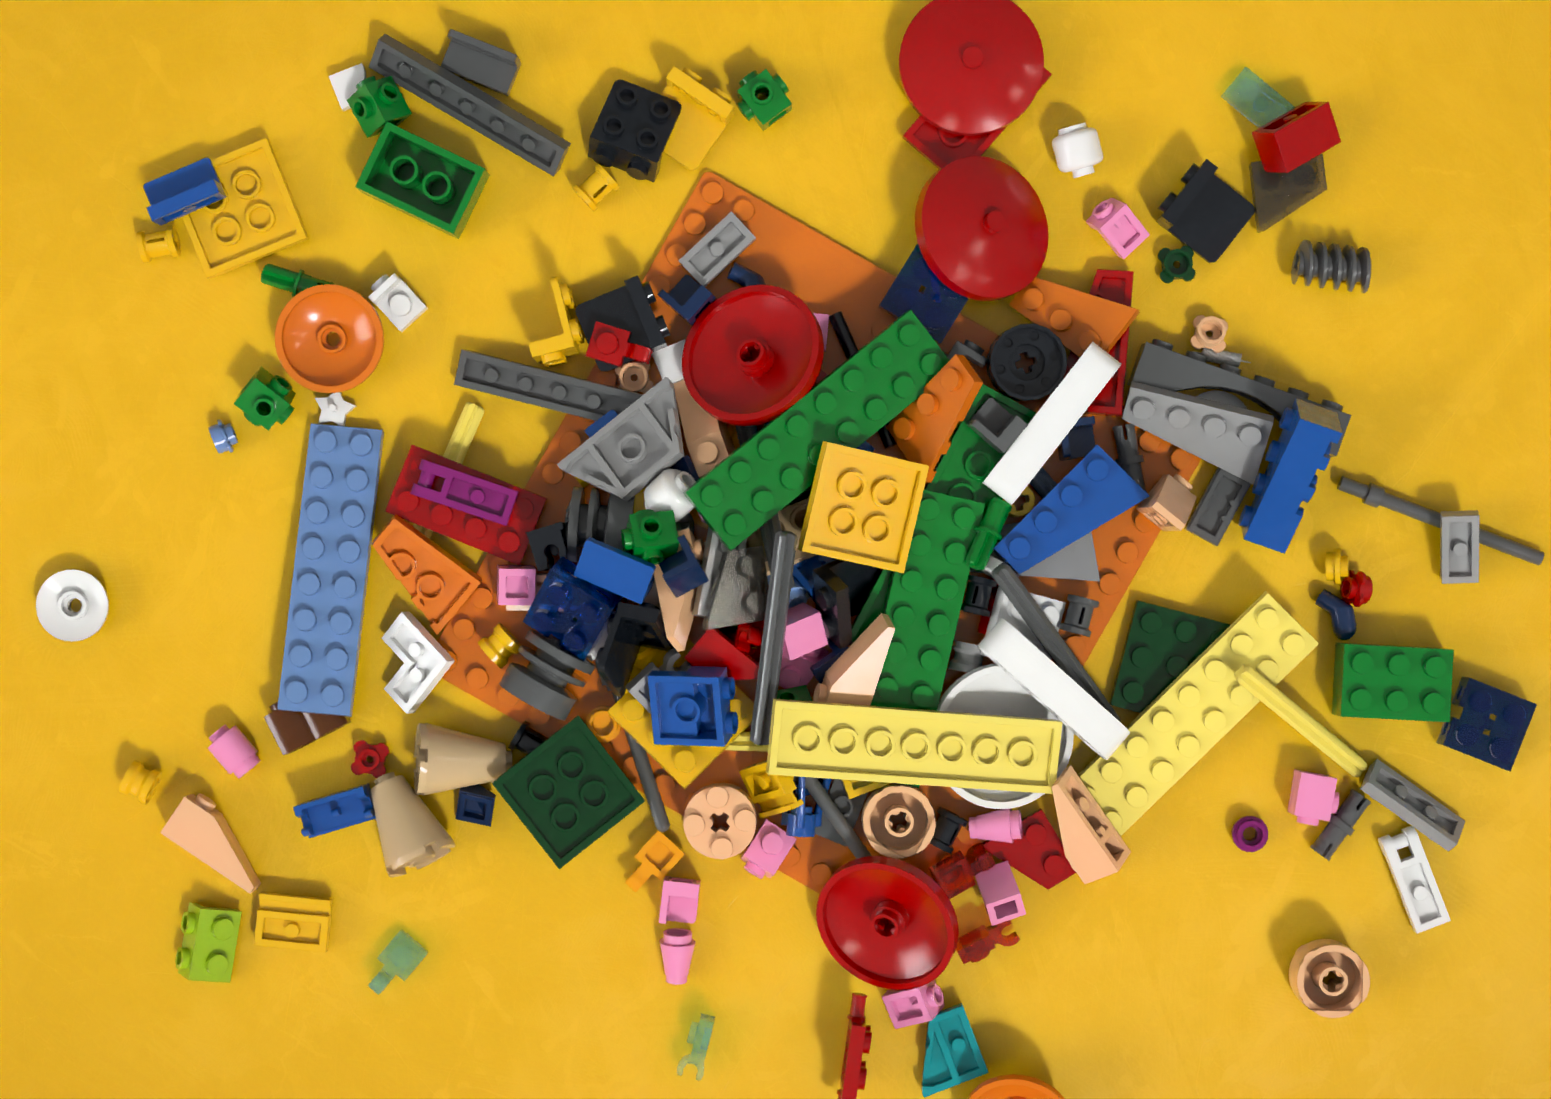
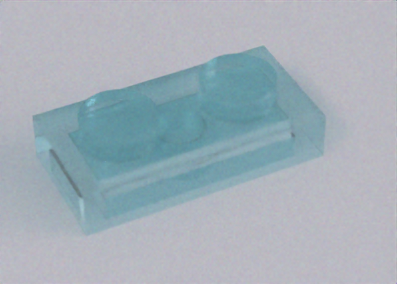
(1255, 99)

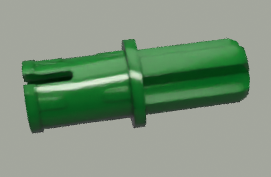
(289, 280)
(988, 534)

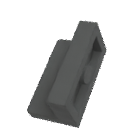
(481, 62)

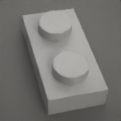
(717, 249)
(1459, 547)

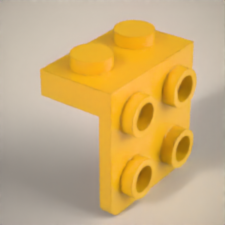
(701, 117)
(555, 349)

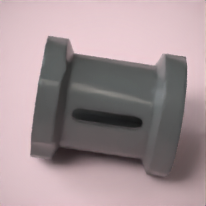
(1079, 615)

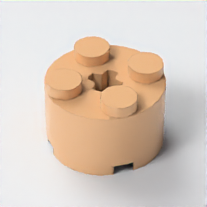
(902, 840)
(720, 841)
(1343, 992)

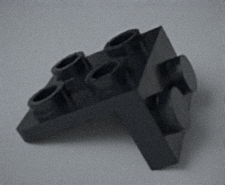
(633, 130)
(1205, 212)
(628, 310)
(839, 595)
(627, 631)

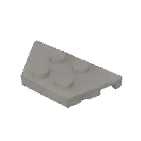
(632, 445)

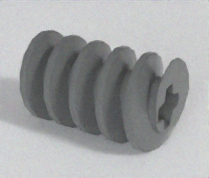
(1332, 264)

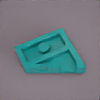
(950, 1052)

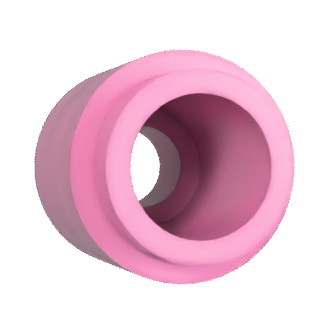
(233, 750)

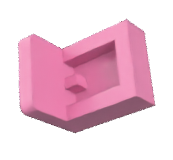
(797, 671)
(767, 850)

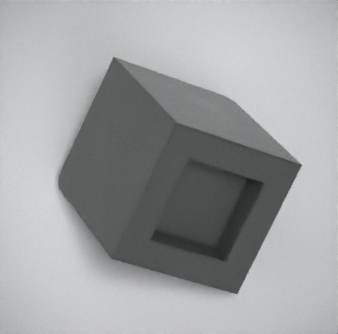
(996, 425)

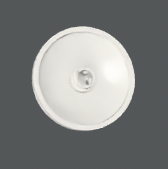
(996, 693)

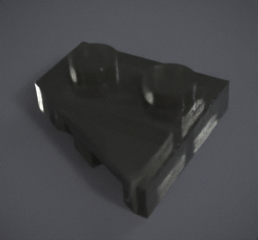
(1283, 193)
(740, 589)

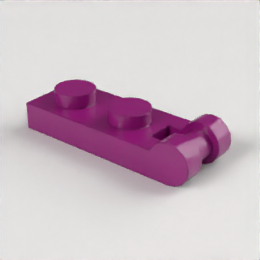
(466, 493)

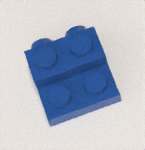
(692, 706)

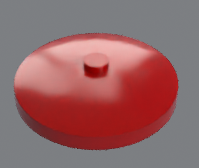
(971, 64)
(981, 228)
(752, 355)
(887, 922)

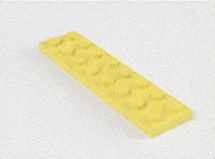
(1195, 712)
(913, 746)

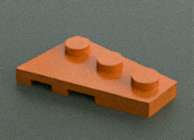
(1074, 315)
(929, 421)
(429, 573)

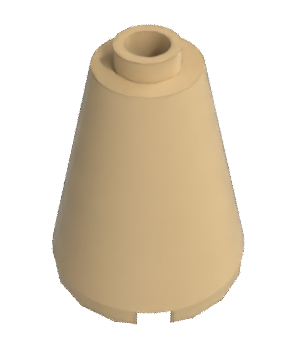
(455, 759)
(406, 826)

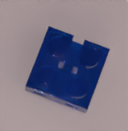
(904, 296)
(577, 600)
(1506, 732)

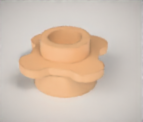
(1214, 325)
(640, 369)

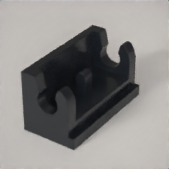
(545, 542)

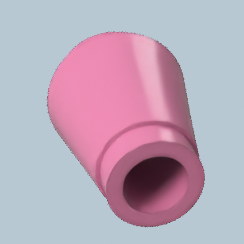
(998, 825)
(677, 954)

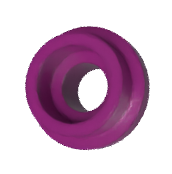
(1259, 839)

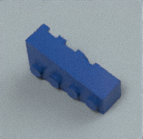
(1290, 474)
(1077, 505)

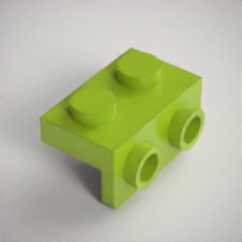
(208, 943)

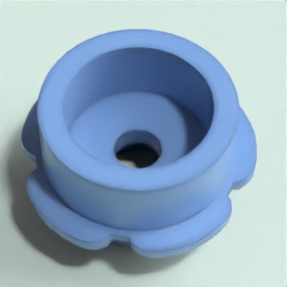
(223, 436)

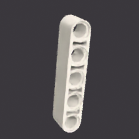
(1052, 423)
(1053, 689)

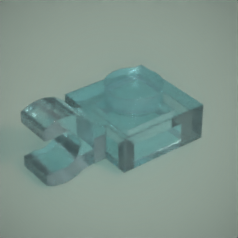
(400, 959)
(698, 1036)

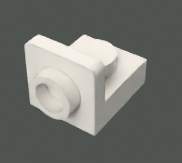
(397, 301)

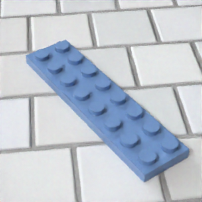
(330, 570)

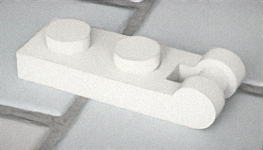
(1414, 880)

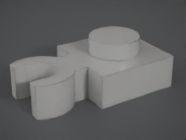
(639, 687)

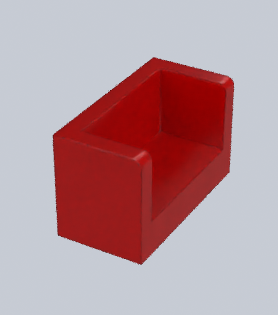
(1296, 137)

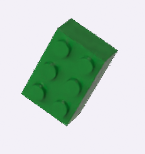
(422, 180)
(1392, 682)

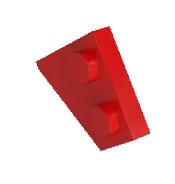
(1038, 852)

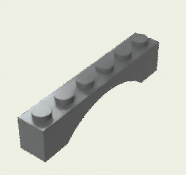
(1176, 372)

